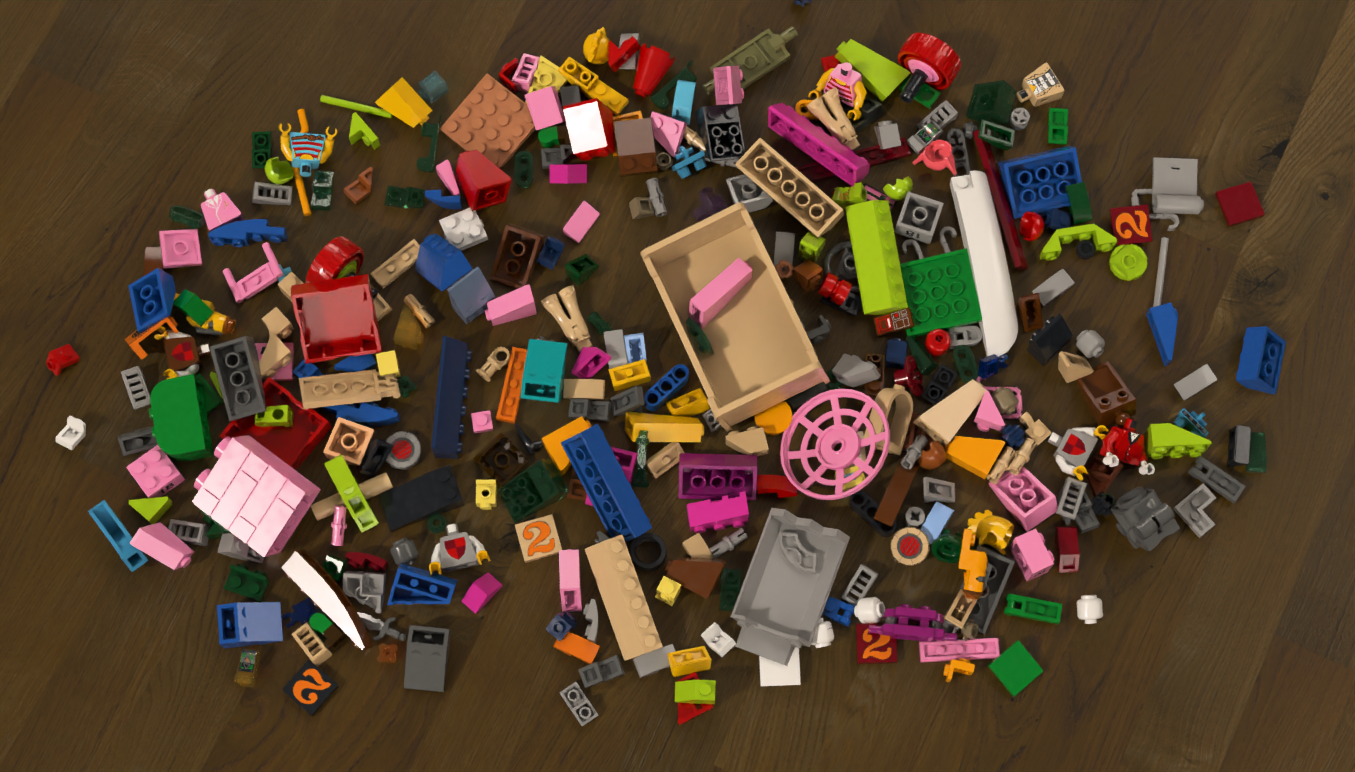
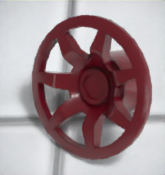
(907, 377)

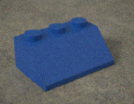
(1261, 360)

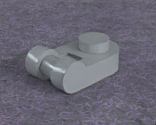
(971, 336)

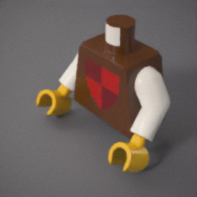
(182, 353)

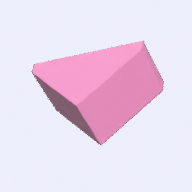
(988, 413)

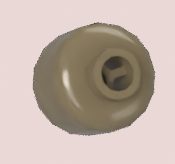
(1005, 401)

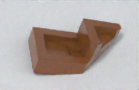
(361, 187)

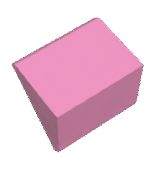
(545, 107)

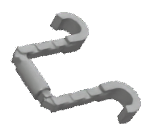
(1135, 201)
(942, 239)

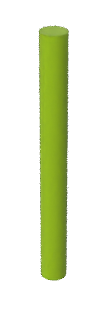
(355, 106)

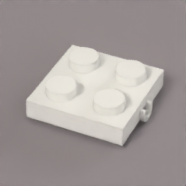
(463, 229)

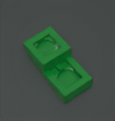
(1057, 126)

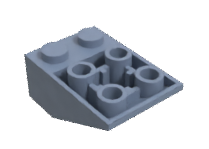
(470, 295)

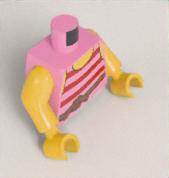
(848, 84)

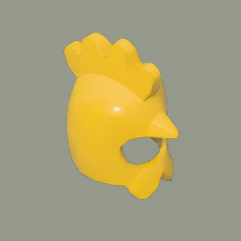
(597, 47)
(991, 530)

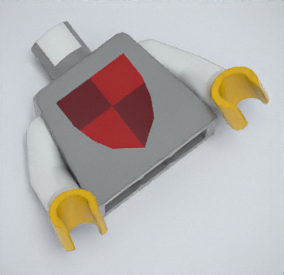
(1075, 448)
(457, 551)

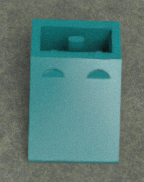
(544, 371)

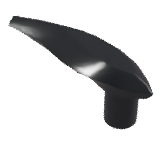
(530, 446)

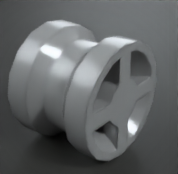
(1022, 115)
(914, 521)

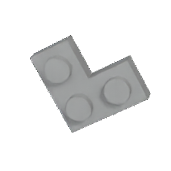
(1192, 511)

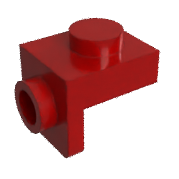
(61, 358)

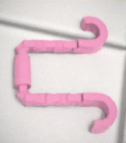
(1014, 416)

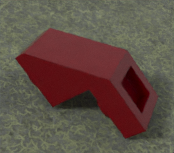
(1068, 549)

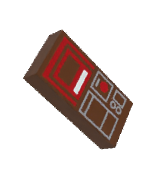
(893, 322)

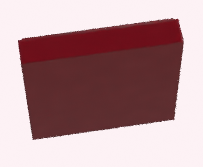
(1239, 204)

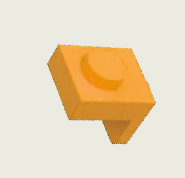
(962, 666)

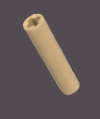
(369, 489)

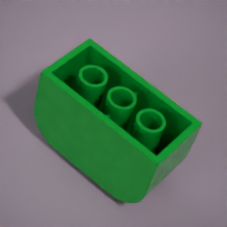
(181, 418)

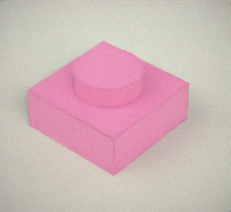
(482, 422)

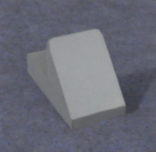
(938, 490)

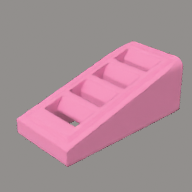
(524, 83)
(447, 176)

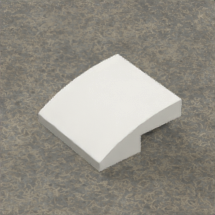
(777, 674)

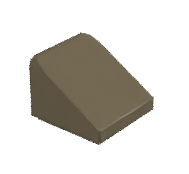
(641, 207)

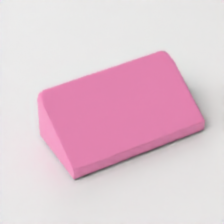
(581, 222)

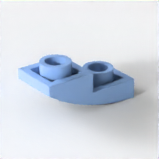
(936, 521)

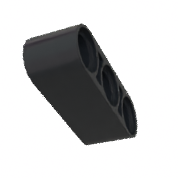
(862, 509)

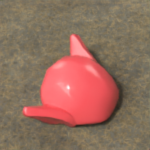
(938, 156)

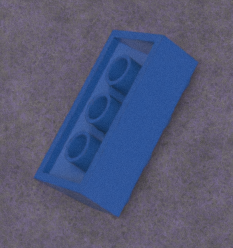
(440, 262)

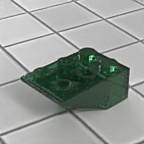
(533, 490)

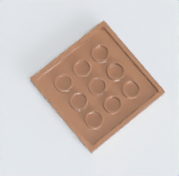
(490, 122)

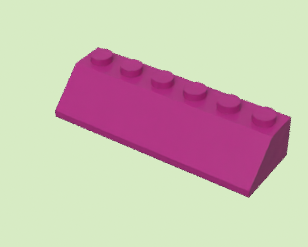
(817, 143)

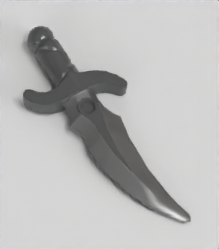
(384, 628)

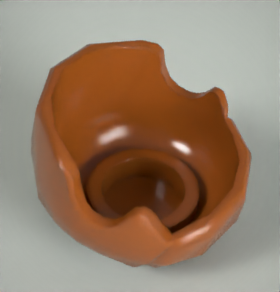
(934, 457)

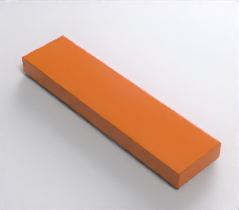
(511, 390)

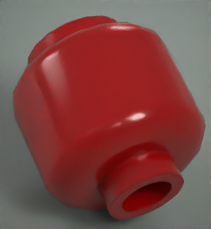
(937, 342)

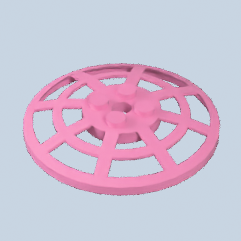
(829, 439)

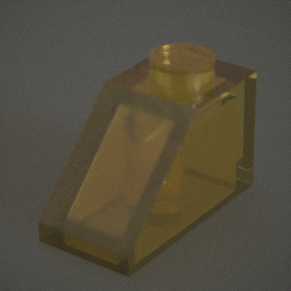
(408, 330)

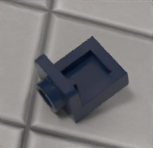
(1056, 219)
(550, 252)
(561, 625)

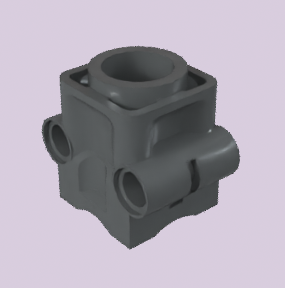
(1144, 518)

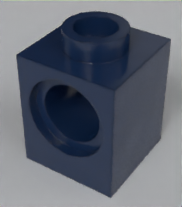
(895, 353)

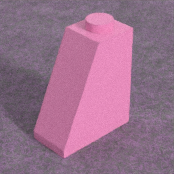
(511, 306)
(162, 545)
(570, 580)

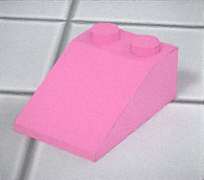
(728, 85)
(1025, 498)

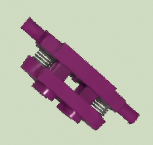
(906, 615)

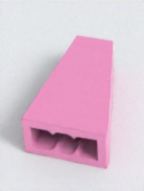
(719, 292)

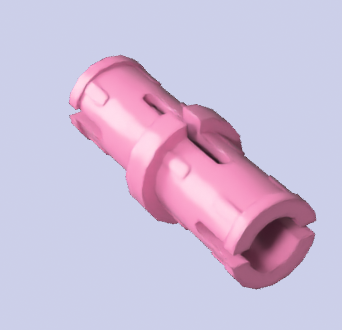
(339, 525)

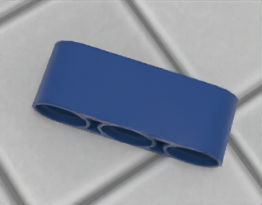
(669, 379)

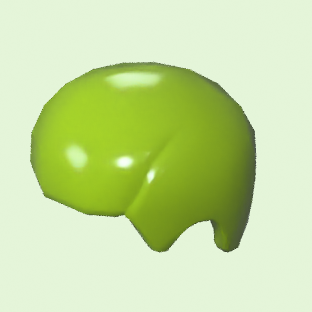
(278, 171)
(899, 190)

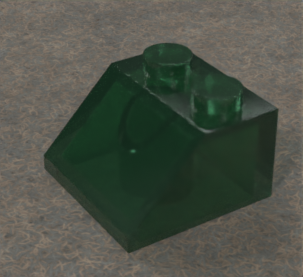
(992, 102)

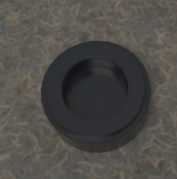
(1085, 249)

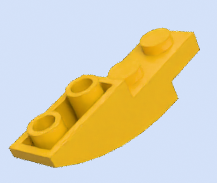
(591, 85)

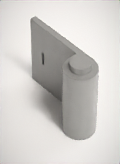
(1174, 188)

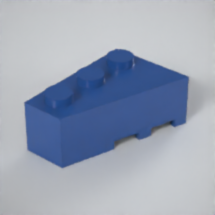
(419, 587)

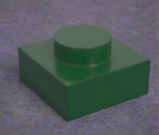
(334, 567)

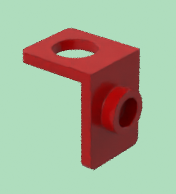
(506, 71)

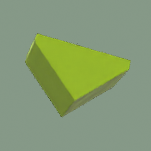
(151, 508)

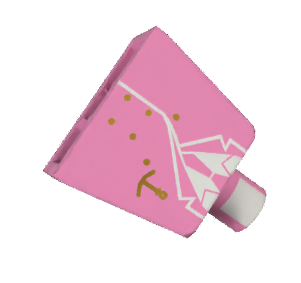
(219, 210)

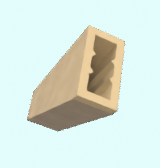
(948, 415)

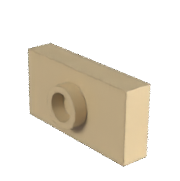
(664, 459)

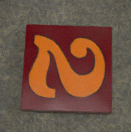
(1131, 224)
(873, 647)

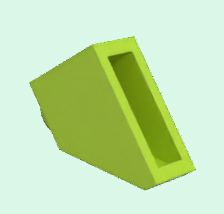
(695, 691)

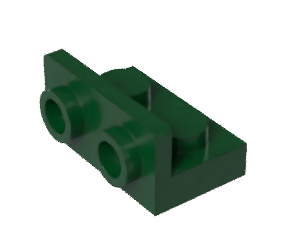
(247, 583)

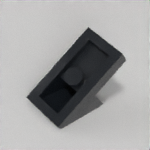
(375, 457)

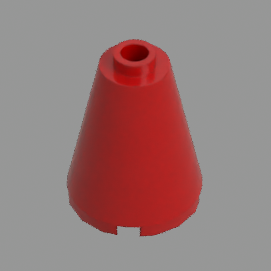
(651, 68)

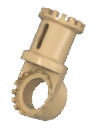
(493, 364)

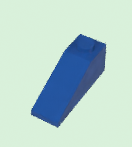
(1163, 325)

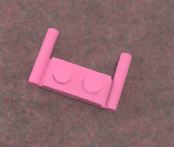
(257, 279)

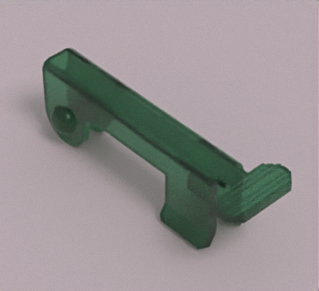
(660, 98)
(430, 130)
(640, 474)

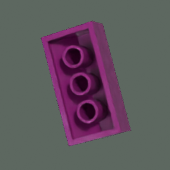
(717, 476)

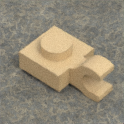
(1035, 430)

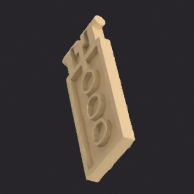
(347, 388)

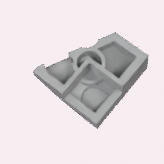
(365, 587)

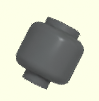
(404, 551)

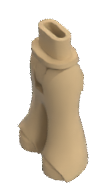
(839, 126)
(573, 328)

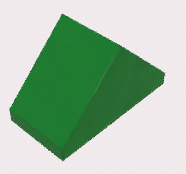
(193, 307)

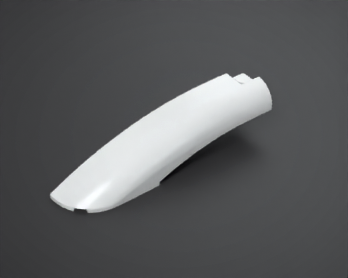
(987, 260)

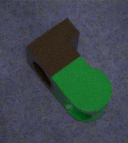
(554, 136)
(323, 625)

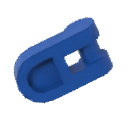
(832, 607)

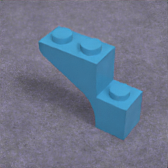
(117, 535)

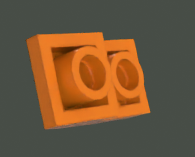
(577, 647)

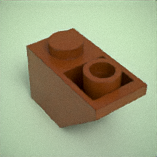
(808, 275)

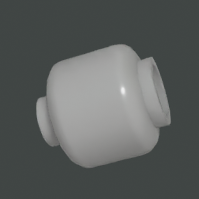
(1090, 343)

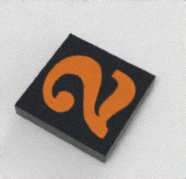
(310, 687)

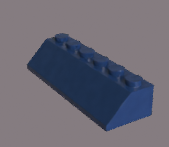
(450, 398)

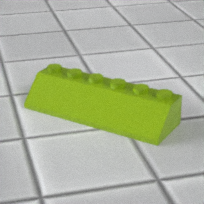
(876, 257)

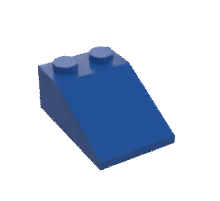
(152, 298)

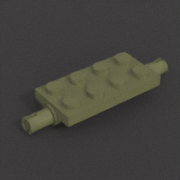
(756, 57)

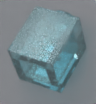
(432, 87)

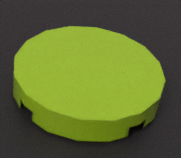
(1128, 262)

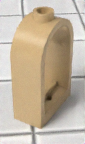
(900, 421)

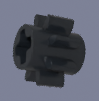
(1103, 503)

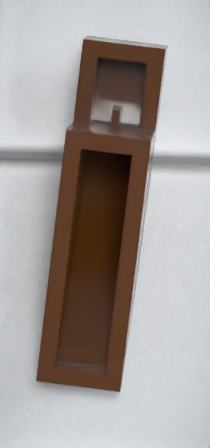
(895, 494)

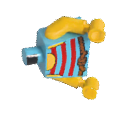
(306, 149)

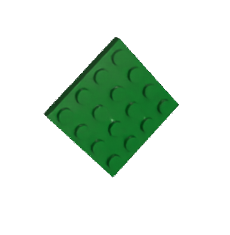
(940, 292)

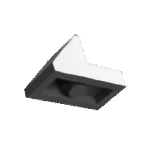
(628, 401)

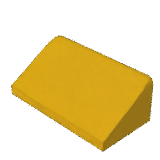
(629, 375)
(688, 404)
(689, 661)

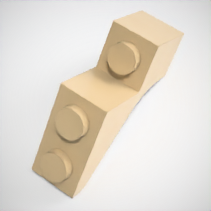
(276, 353)

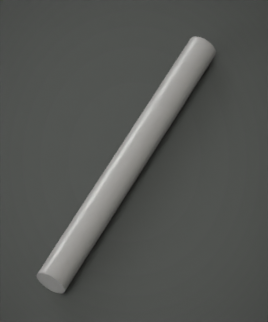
(1161, 271)

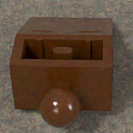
(1107, 396)

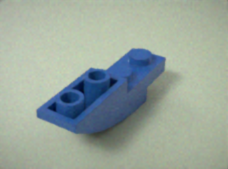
(241, 232)
(367, 415)

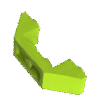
(1101, 239)

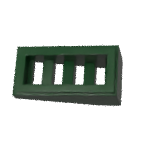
(1008, 134)

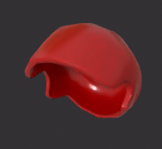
(1031, 226)

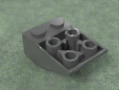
(427, 658)

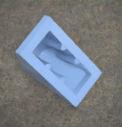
(635, 347)

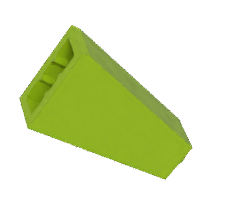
(877, 72)

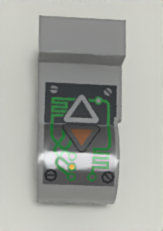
(925, 136)

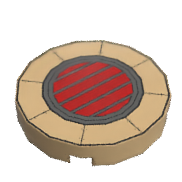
(910, 546)

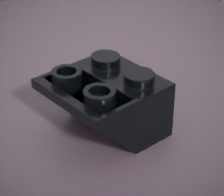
(1050, 339)

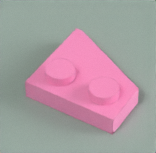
(668, 132)

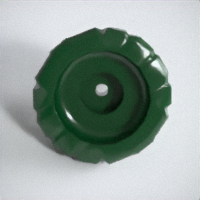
(947, 547)

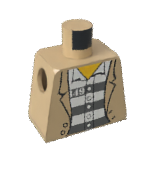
(1041, 87)

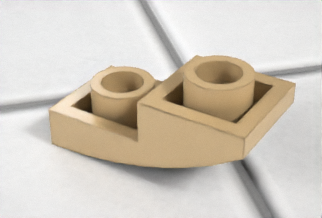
(584, 389)

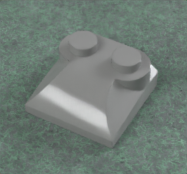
(746, 191)

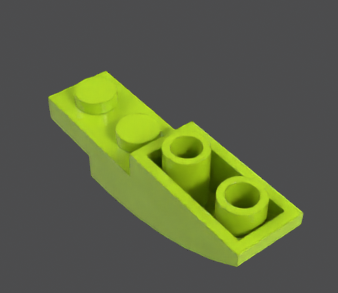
(351, 493)

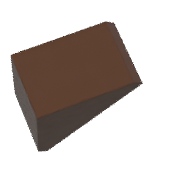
(1030, 312)

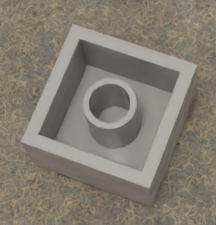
(918, 217)

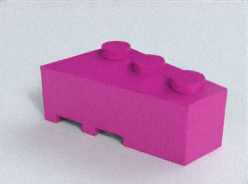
(718, 513)

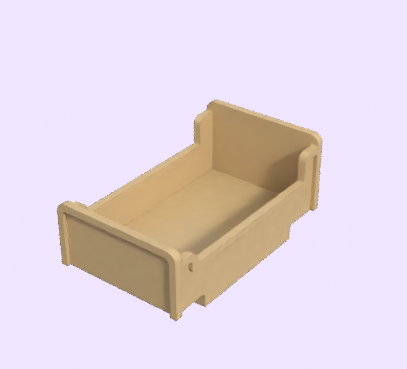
(756, 337)

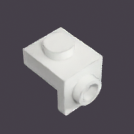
(72, 433)
(717, 639)

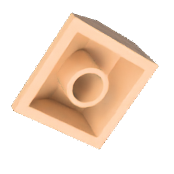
(349, 440)

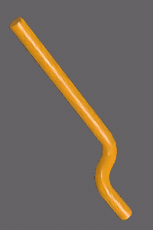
(298, 178)

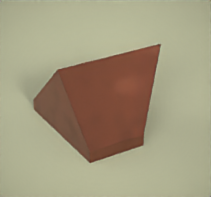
(1100, 475)

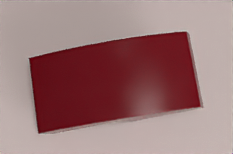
(359, 559)

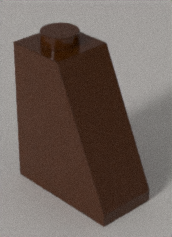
(696, 573)

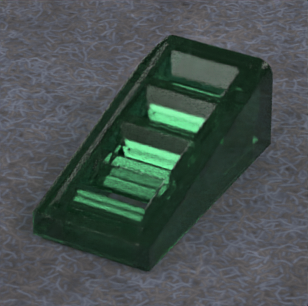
(923, 359)

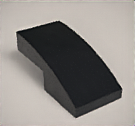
(850, 306)

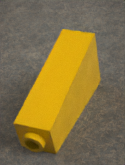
(664, 427)

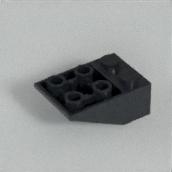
(721, 131)

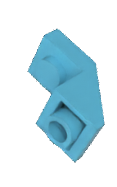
(683, 101)

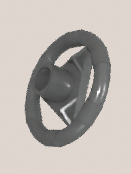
(847, 264)

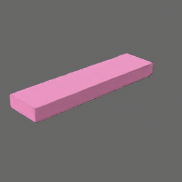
(971, 650)

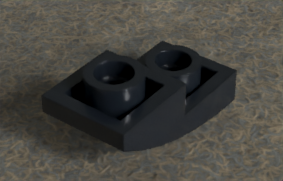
(939, 384)

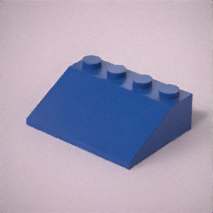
(1039, 180)

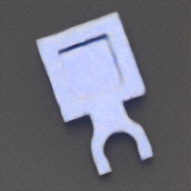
(989, 365)
(303, 612)

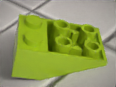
(1173, 441)

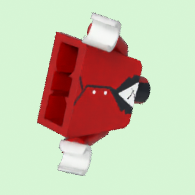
(1126, 446)

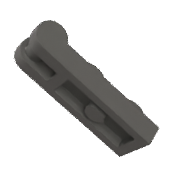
(1217, 479)

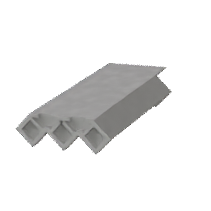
(779, 602)

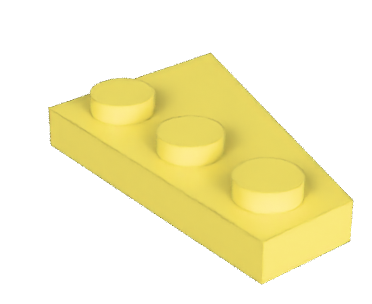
(547, 76)

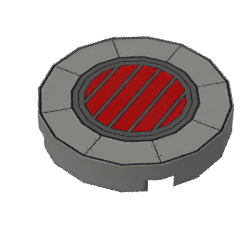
(405, 450)

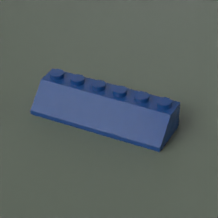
(606, 484)

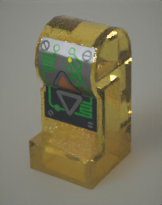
(247, 668)

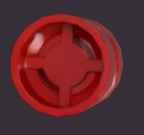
(835, 289)

